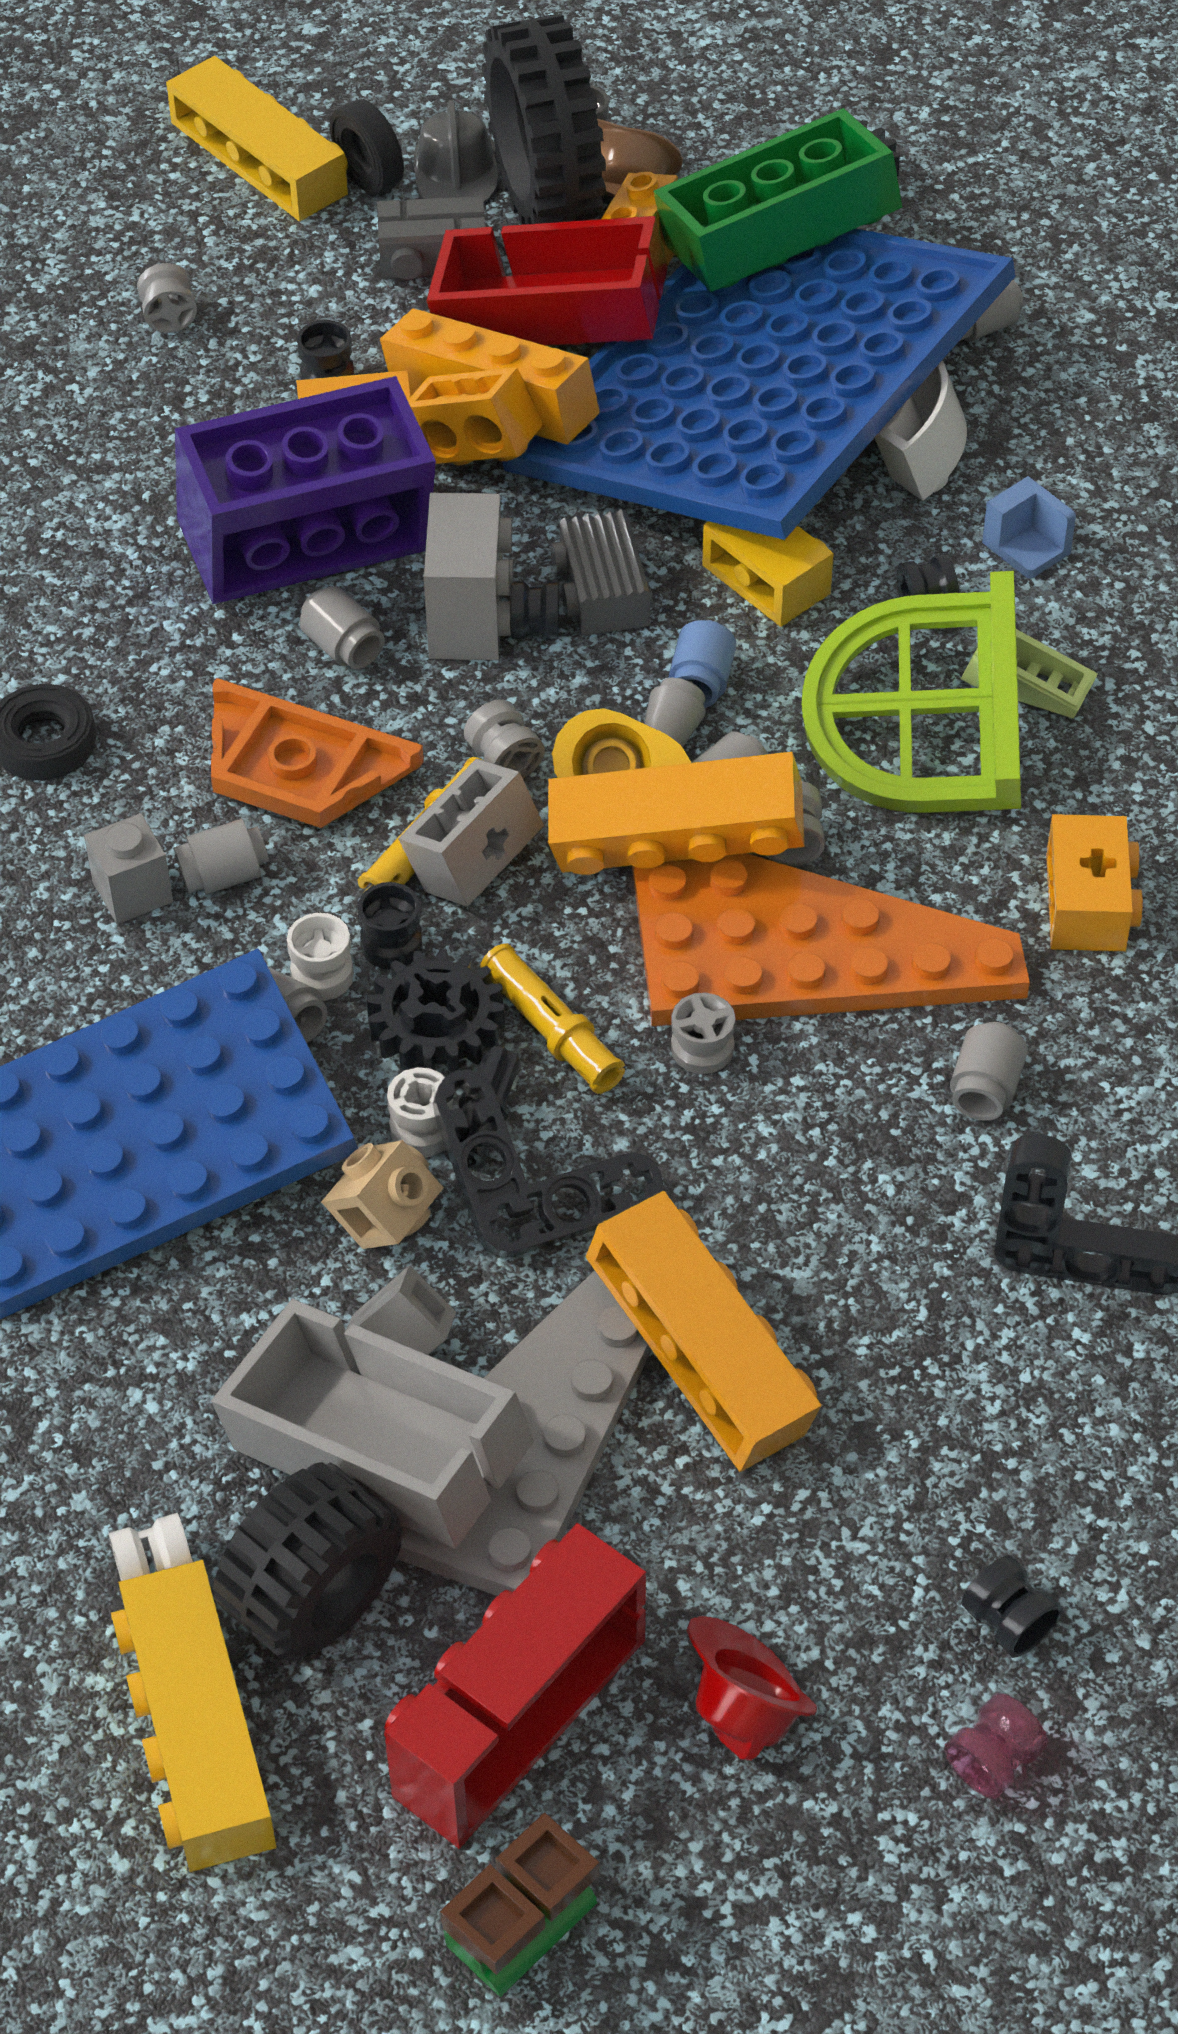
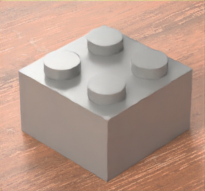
(467, 576)

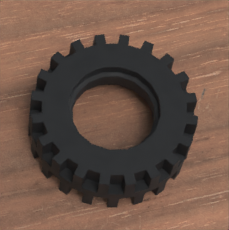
(544, 120)

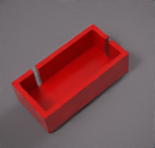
(567, 280)
(515, 1683)

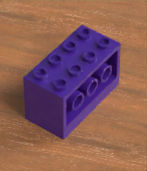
(303, 489)

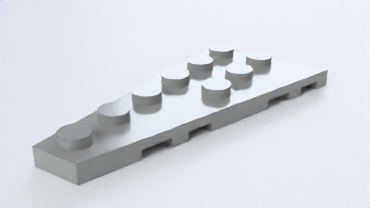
(572, 1389)

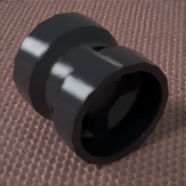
(331, 352)
(389, 924)
(1011, 1606)

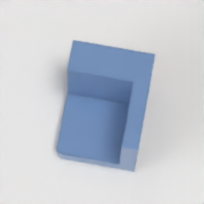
(1028, 527)

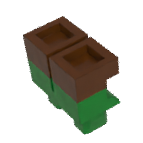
(522, 1906)

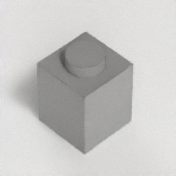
(128, 868)

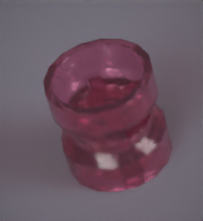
(996, 1745)

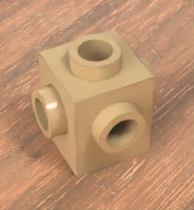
(383, 1194)

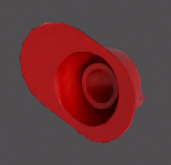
(744, 1688)

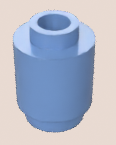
(704, 657)

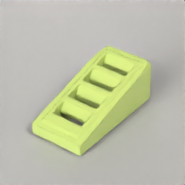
(1046, 661)

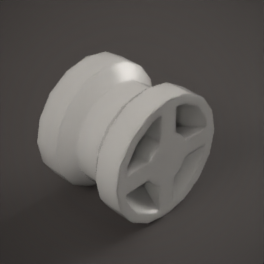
(165, 311)
(713, 1019)

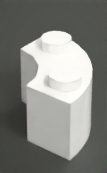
(925, 436)

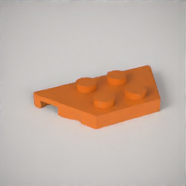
(300, 757)

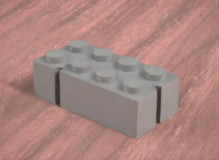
(403, 1429)

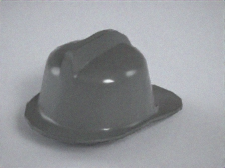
(455, 156)

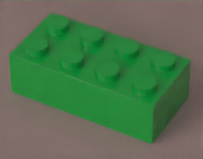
(778, 199)

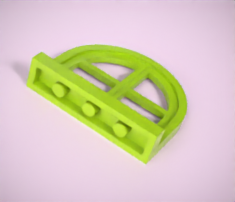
(994, 700)

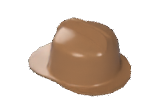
(635, 152)

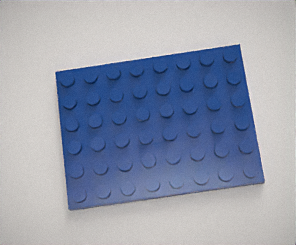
(771, 383)

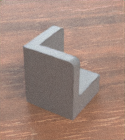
(407, 1313)

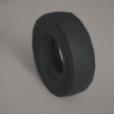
(369, 146)
(50, 758)

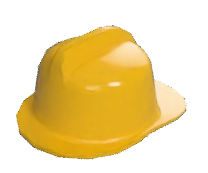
(611, 742)

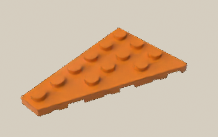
(809, 943)

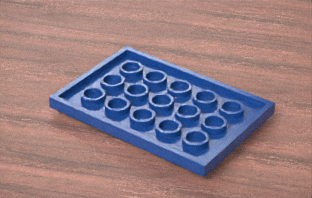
(155, 1127)

